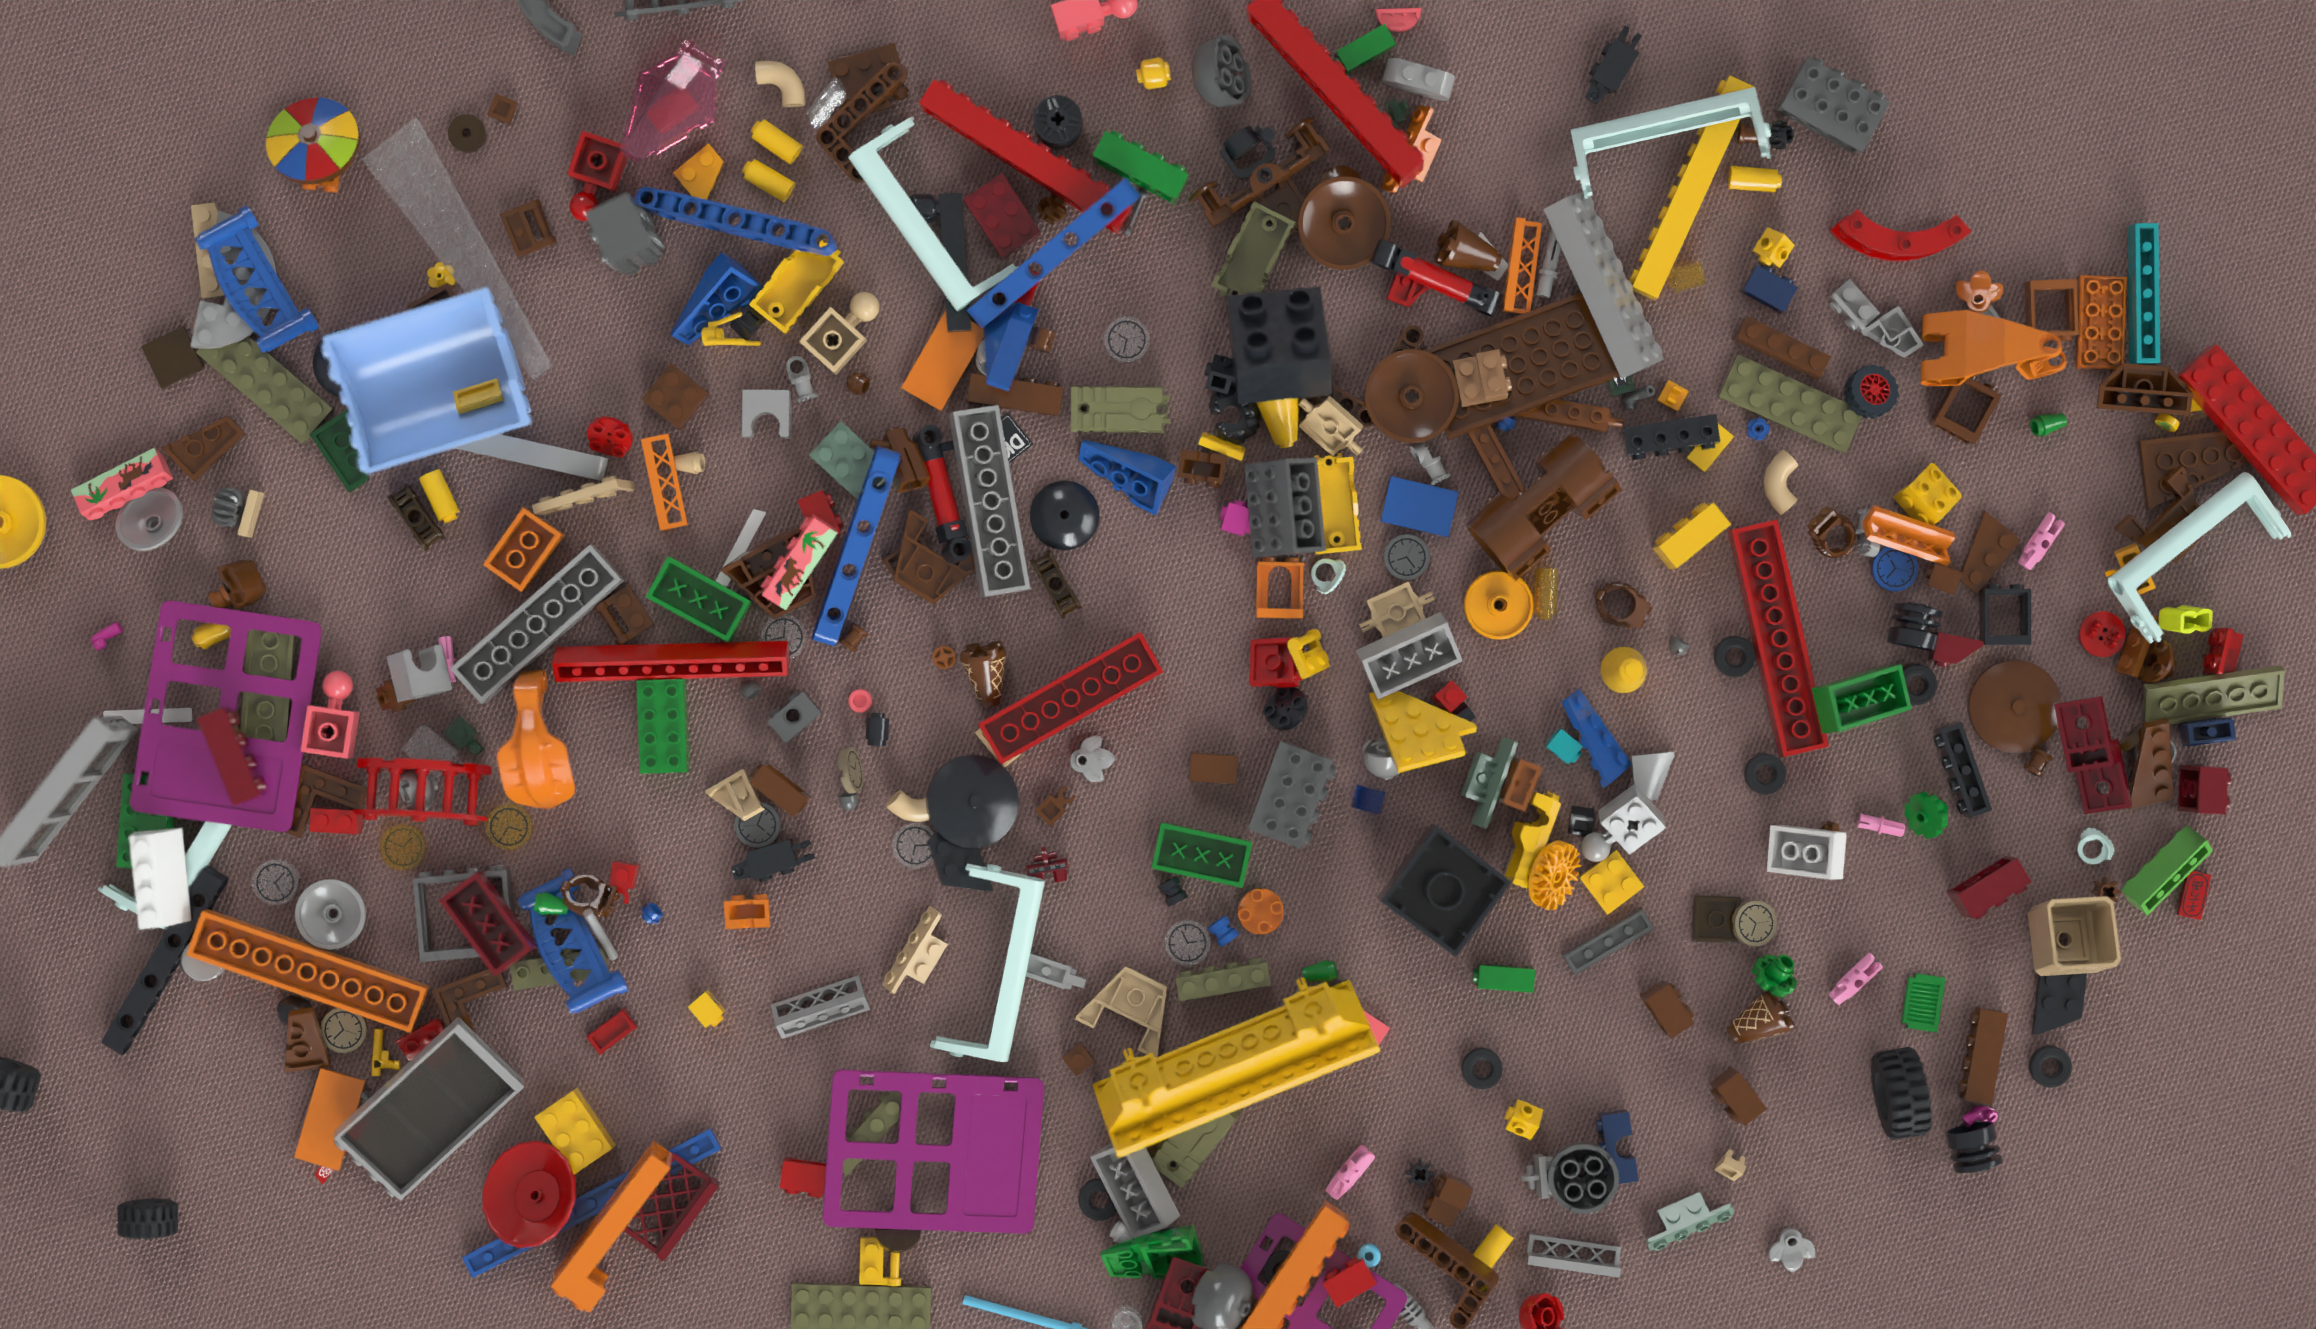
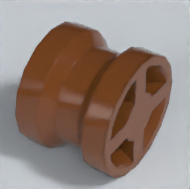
(221, 597)
(941, 656)

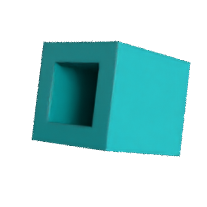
(1564, 746)

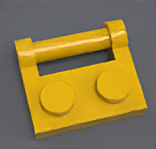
(1312, 660)
(873, 1264)

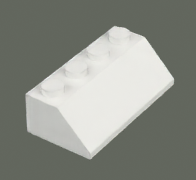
(160, 877)

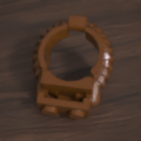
(1820, 527)
(1639, 608)
(601, 906)

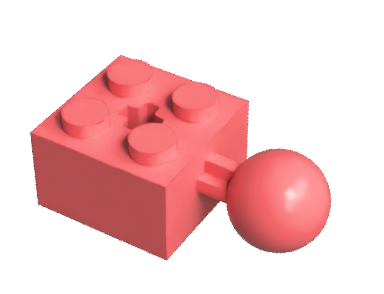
(1087, 15)
(316, 740)

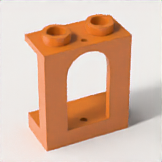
(1263, 570)

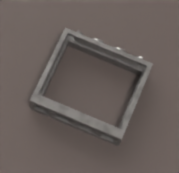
(425, 951)

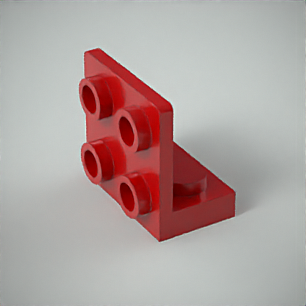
(2223, 651)

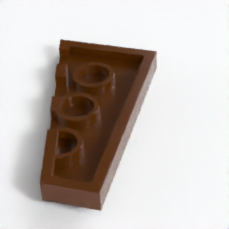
(2153, 766)

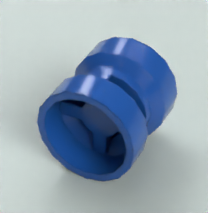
(1223, 931)

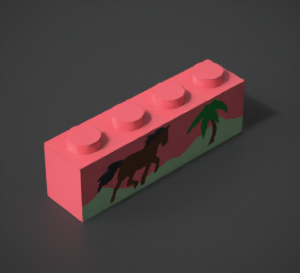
(122, 484)
(798, 562)

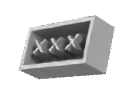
(1409, 655)
(1135, 1190)

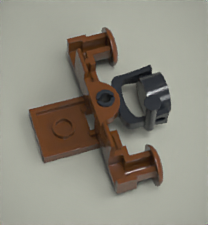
(1287, 197)

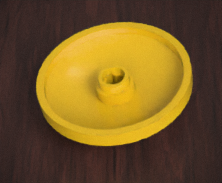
(20, 522)

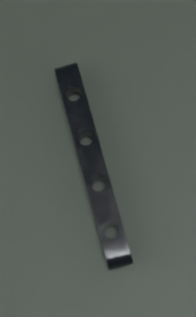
(162, 964)

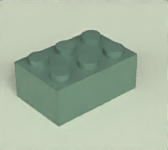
(845, 458)

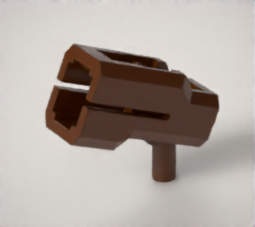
(911, 465)

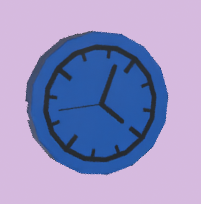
(1894, 569)

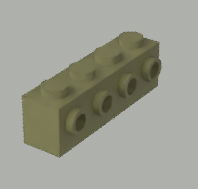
(534, 973)
(1222, 980)
(875, 1124)

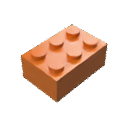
(524, 549)

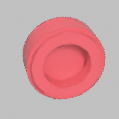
(860, 700)

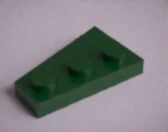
(336, 446)

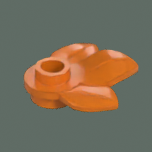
(1979, 288)

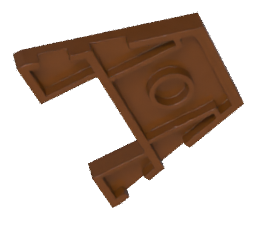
(2176, 512)
(924, 570)

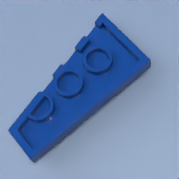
(1595, 736)

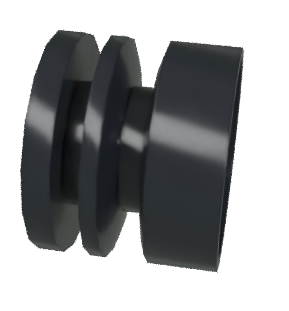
(1058, 136)
(1914, 626)
(1974, 1152)

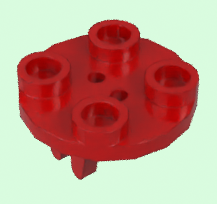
(613, 443)
(2093, 627)

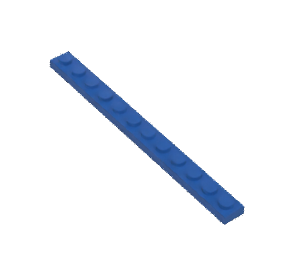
(589, 1204)

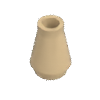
(690, 462)

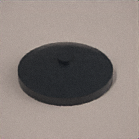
(972, 801)

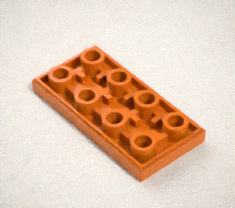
(2101, 322)
(942, 363)
(332, 1102)

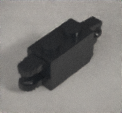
(1613, 67)
(771, 859)

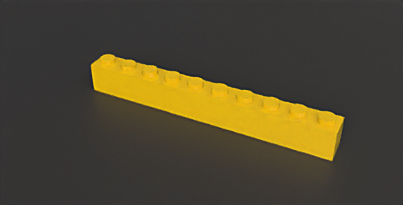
(1684, 200)

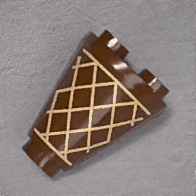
(985, 670)
(1761, 1020)

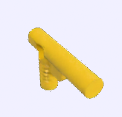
(381, 1055)

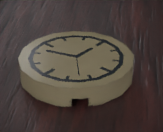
(852, 769)
(1754, 923)
(343, 1030)

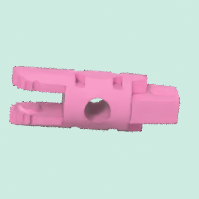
(2040, 541)
(1855, 979)
(1350, 1172)

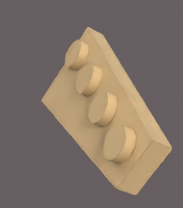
(203, 218)
(585, 495)

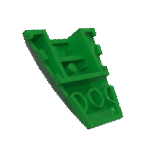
(1153, 1253)

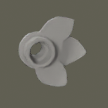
(1095, 759)
(1793, 1252)

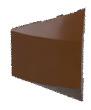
(755, 564)

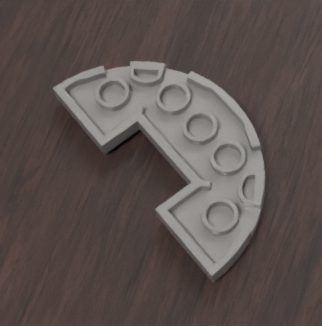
(220, 324)

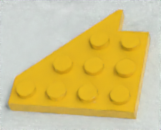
(1419, 731)

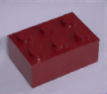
(1002, 216)
(2203, 789)
(1989, 887)

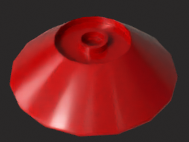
(512, 1189)

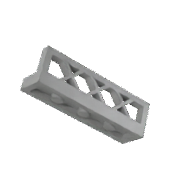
(820, 1011)
(1573, 1264)

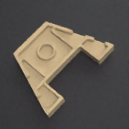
(1134, 998)

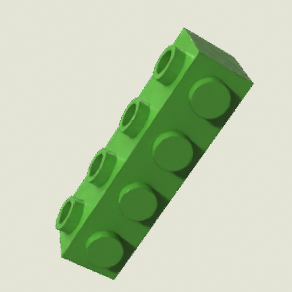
(2166, 870)

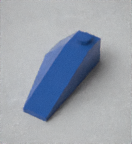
(719, 292)
(1006, 342)
(1136, 474)

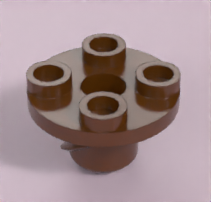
(2158, 662)

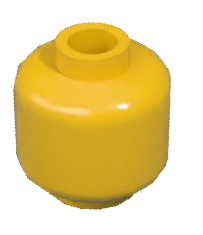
(1154, 73)

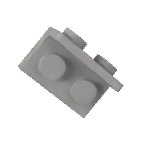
(1853, 306)

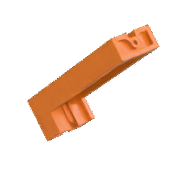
(577, 1273)

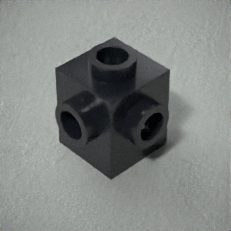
(1220, 374)

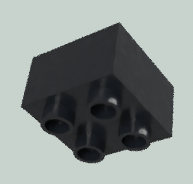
(1279, 345)
(1444, 889)

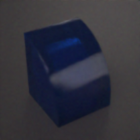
(1368, 799)

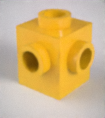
(1773, 248)
(1523, 1119)

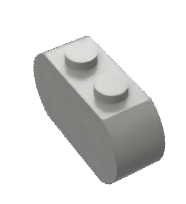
(1418, 79)

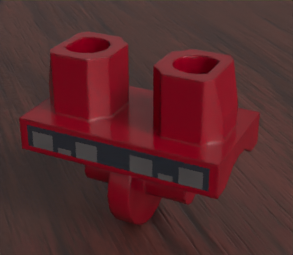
(1058, 866)

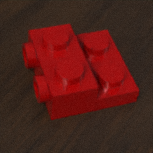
(1272, 664)

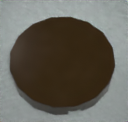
(897, 1239)

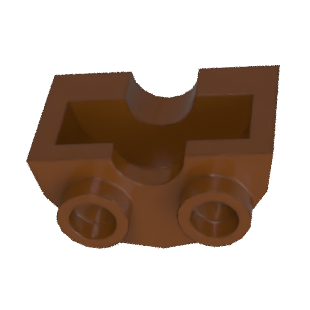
(1202, 467)
(243, 581)

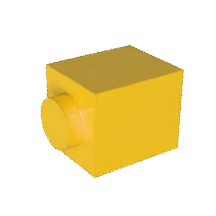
(707, 1009)

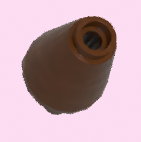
(1465, 249)

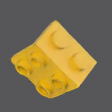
(1928, 496)

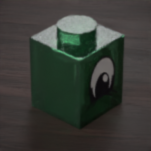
(1620, 386)

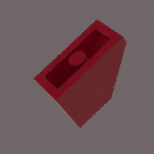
(1952, 649)

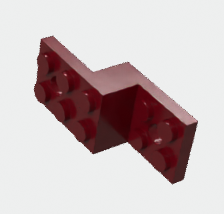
(2093, 755)
(1174, 1307)

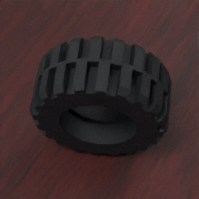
(17, 1085)
(1901, 1093)

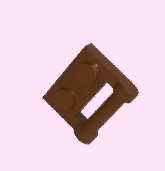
(520, 231)
(631, 612)

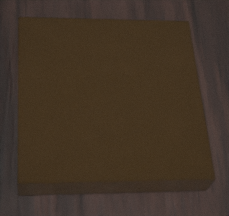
(172, 357)
(1714, 918)

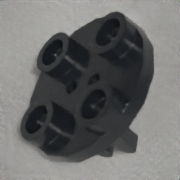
(1279, 716)

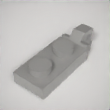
(1053, 972)

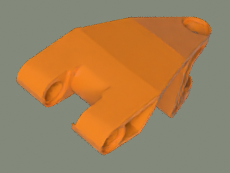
(1984, 343)

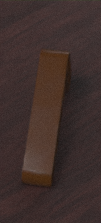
(857, 117)
(1359, 406)
(1451, 1264)

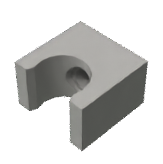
(763, 402)
(423, 682)

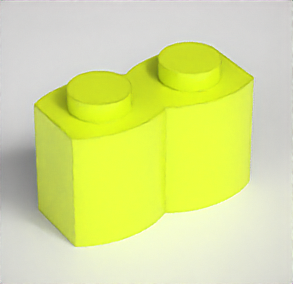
(2185, 619)

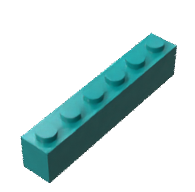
(2143, 293)

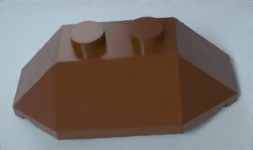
(2145, 390)

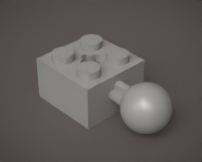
(1628, 820)

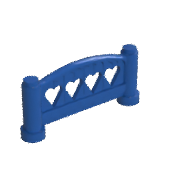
(236, 233)
(600, 982)

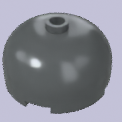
(1213, 68)
(1586, 1192)
(1223, 1298)

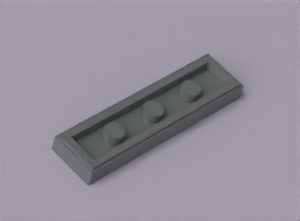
(1608, 941)

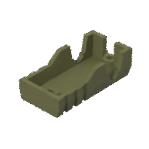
(1253, 252)
(1119, 409)
(1190, 1148)

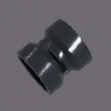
(1172, 890)

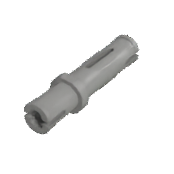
(1549, 267)

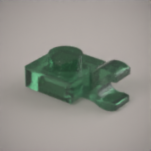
(1397, 110)
(462, 734)

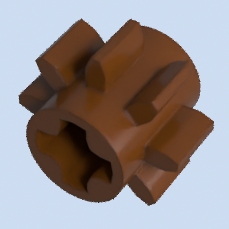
(1052, 209)
(2112, 891)

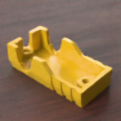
(795, 286)
(1339, 504)
(1531, 837)

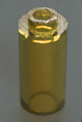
(1545, 593)

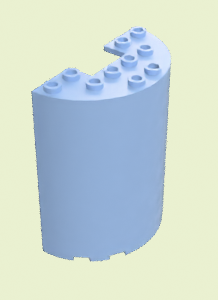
(404, 373)

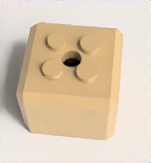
(2090, 935)

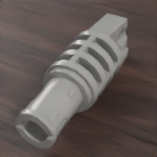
(1414, 1313)

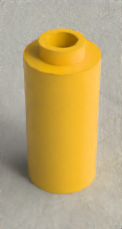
(776, 141)
(1754, 179)
(768, 180)
(439, 496)
(210, 634)
(1493, 1245)

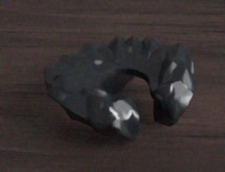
(1245, 427)

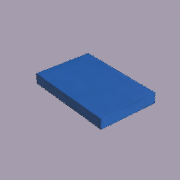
(1419, 506)

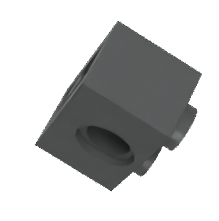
(808, 712)

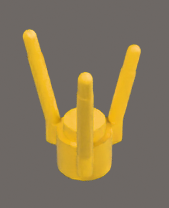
(715, 336)

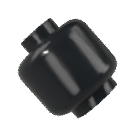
(926, 206)
(291, 1003)

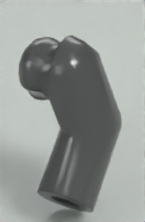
(1638, 394)

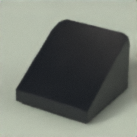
(747, 323)
(1581, 820)

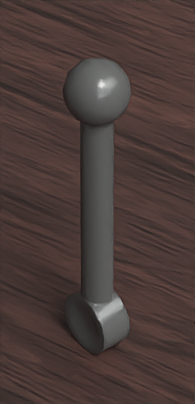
(1144, 195)

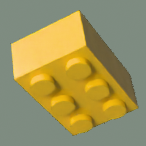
(1690, 535)
(575, 1130)

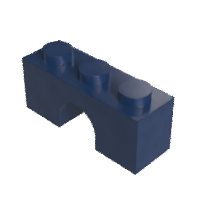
(1612, 1127)

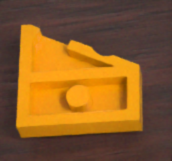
(700, 172)

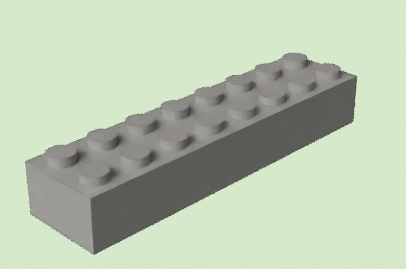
(1603, 284)
(989, 501)
(537, 624)

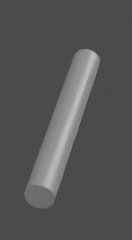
(600, 934)

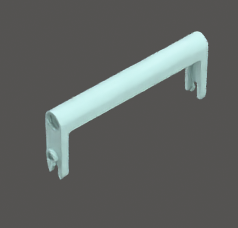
(1667, 122)
(913, 225)
(2181, 536)
(196, 859)
(1015, 967)

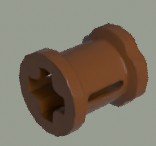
(1746, 134)
(853, 637)
(2038, 762)

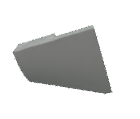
(1894, 332)
(1650, 772)

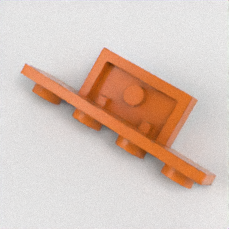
(1418, 137)

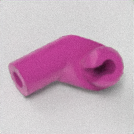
(98, 640)
(1979, 1113)

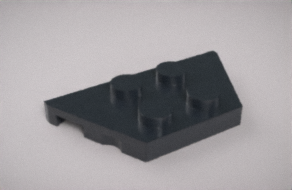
(952, 862)
(2058, 1001)

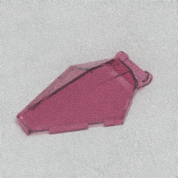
(671, 101)

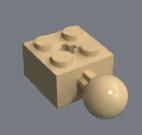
(863, 308)

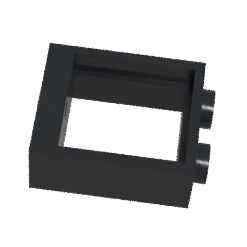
(2025, 615)

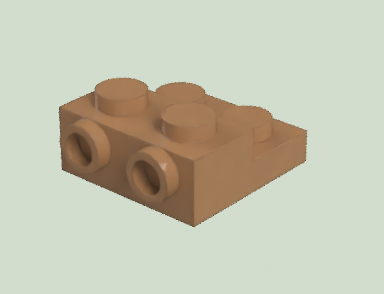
(1482, 378)

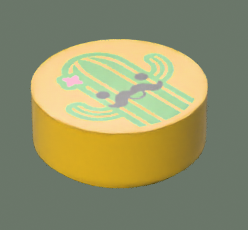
(2167, 422)

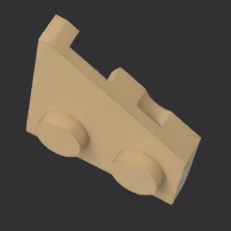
(737, 795)

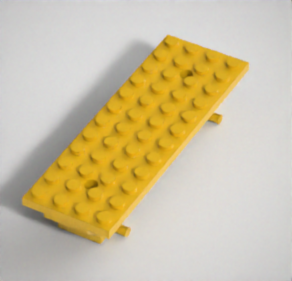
(1235, 1067)

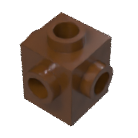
(387, 697)

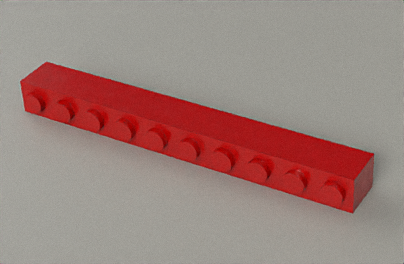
(671, 661)

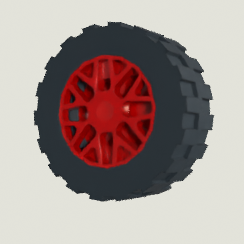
(1871, 391)

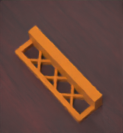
(1514, 262)
(656, 484)
(1908, 533)

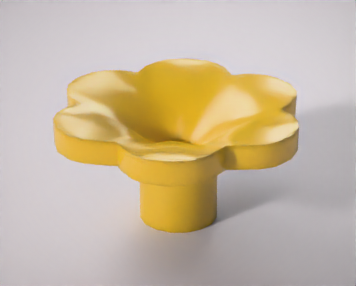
(435, 281)

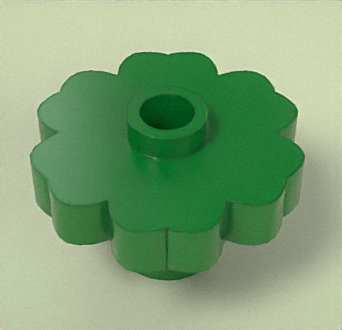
(1926, 814)
(1775, 974)

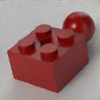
(583, 169)

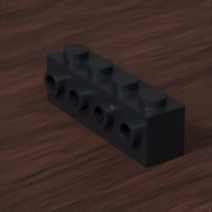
(1671, 436)
(1962, 770)

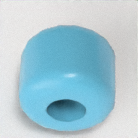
(1370, 1253)

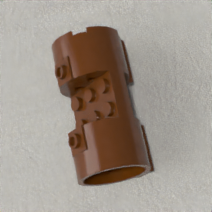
(1568, 481)

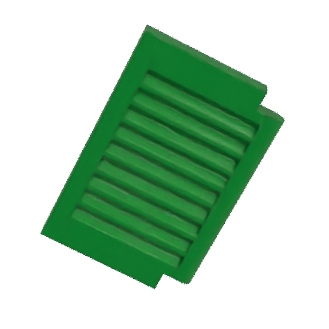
(1923, 1002)

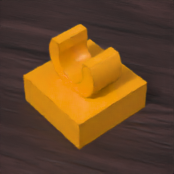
(1672, 395)

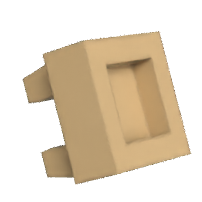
(1729, 1167)

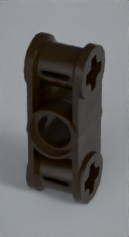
(426, 530)
(1064, 594)

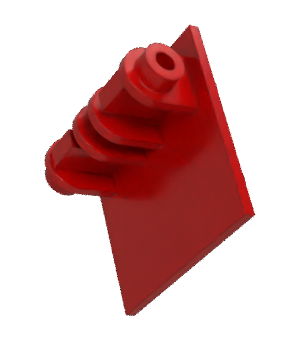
(419, 1038)

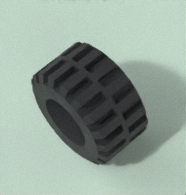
(147, 1218)

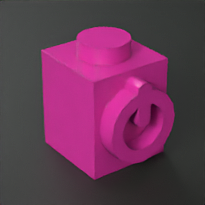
(1235, 518)

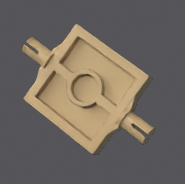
(1330, 426)
(1395, 610)

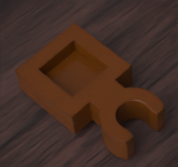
(1052, 808)

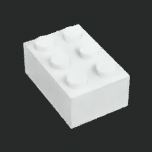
(1806, 852)

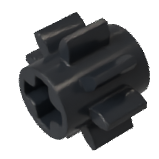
(1780, 135)
(1418, 1179)

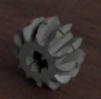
(227, 507)

